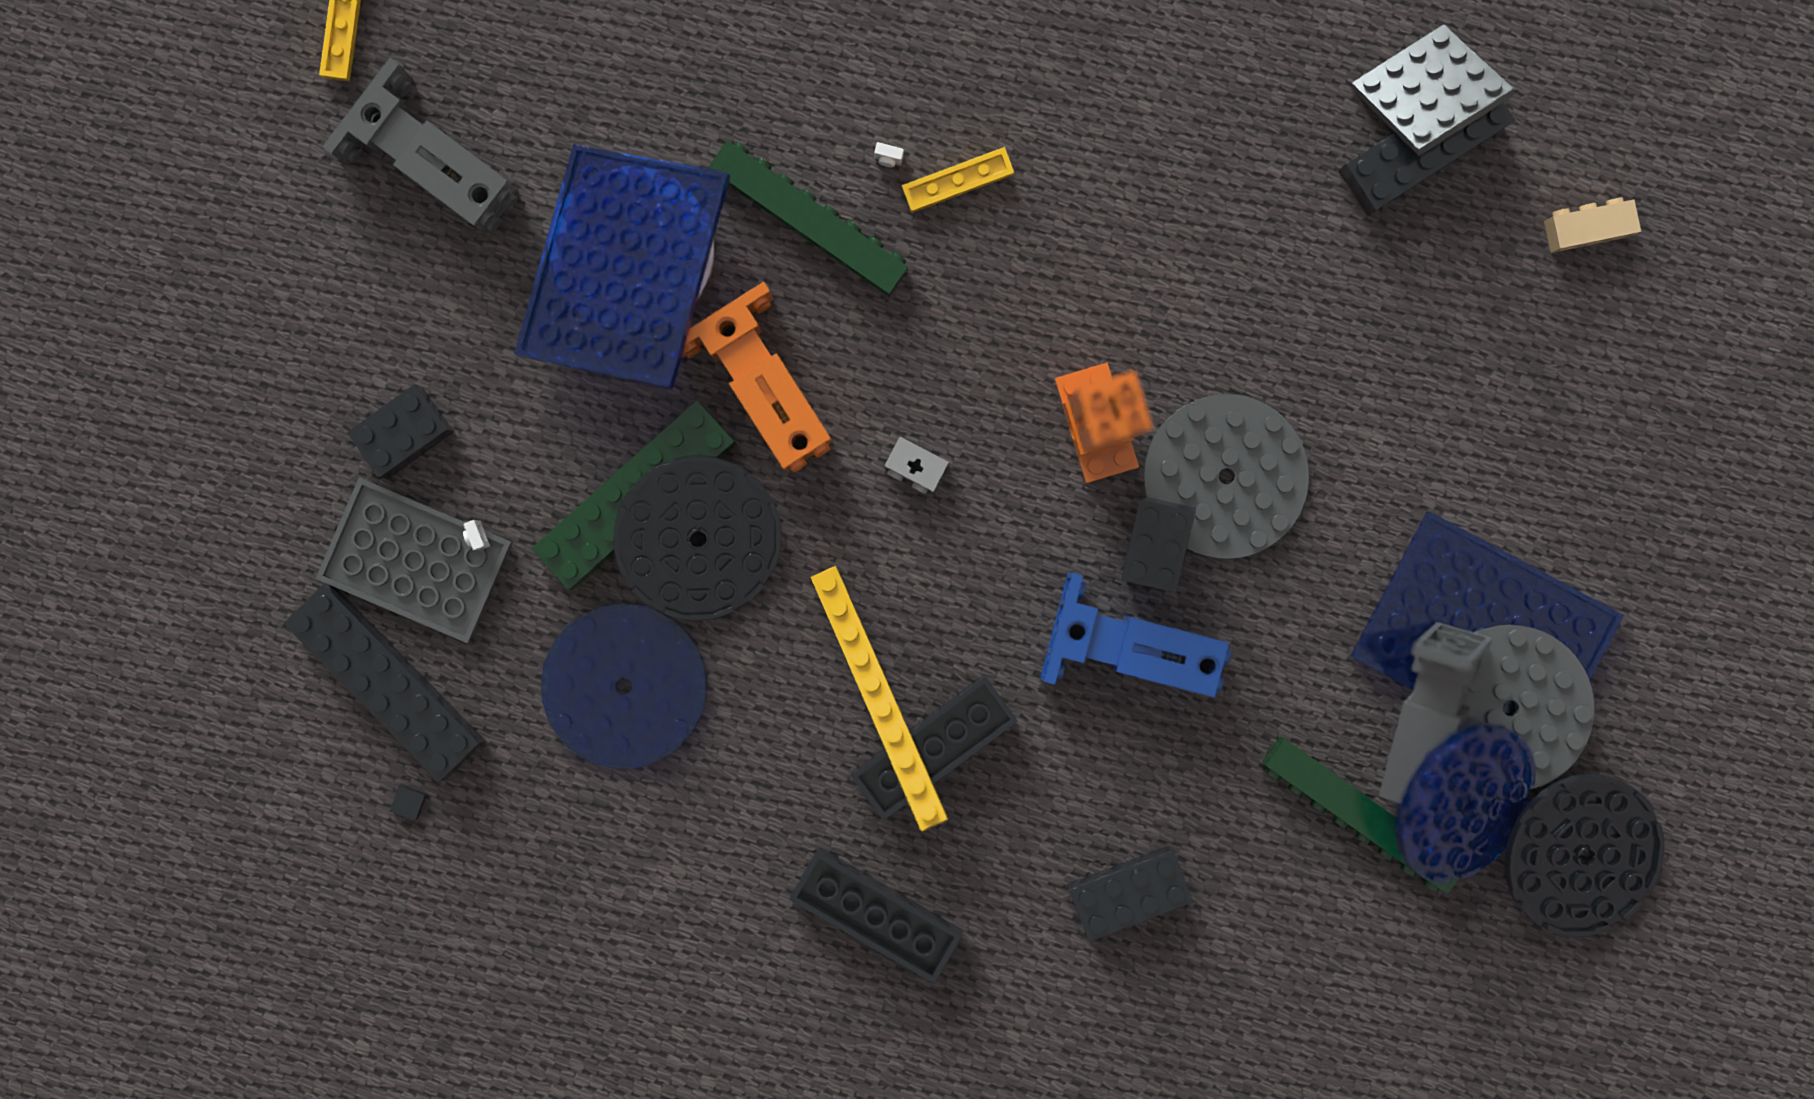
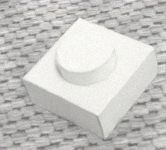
(888, 155)
(475, 535)

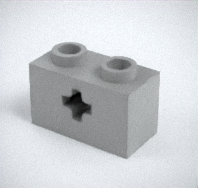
(907, 452)

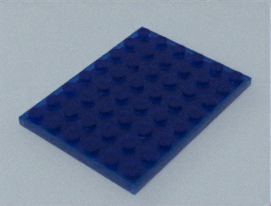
(622, 266)
(1475, 586)

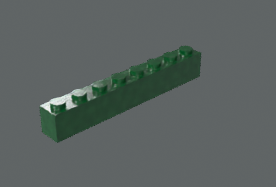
(809, 219)
(1342, 800)

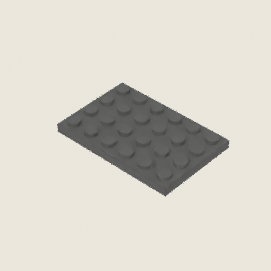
(412, 561)

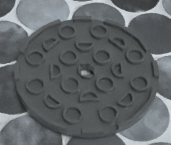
(1265, 465)
(1548, 692)

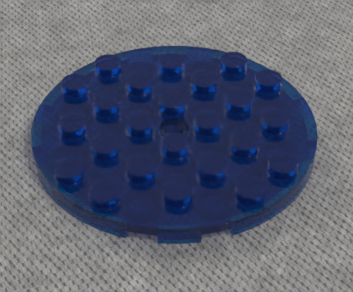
(583, 692)
(1434, 826)

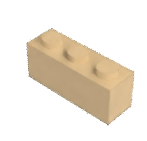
(1592, 224)

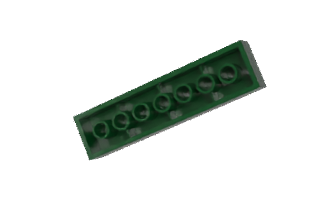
(586, 534)

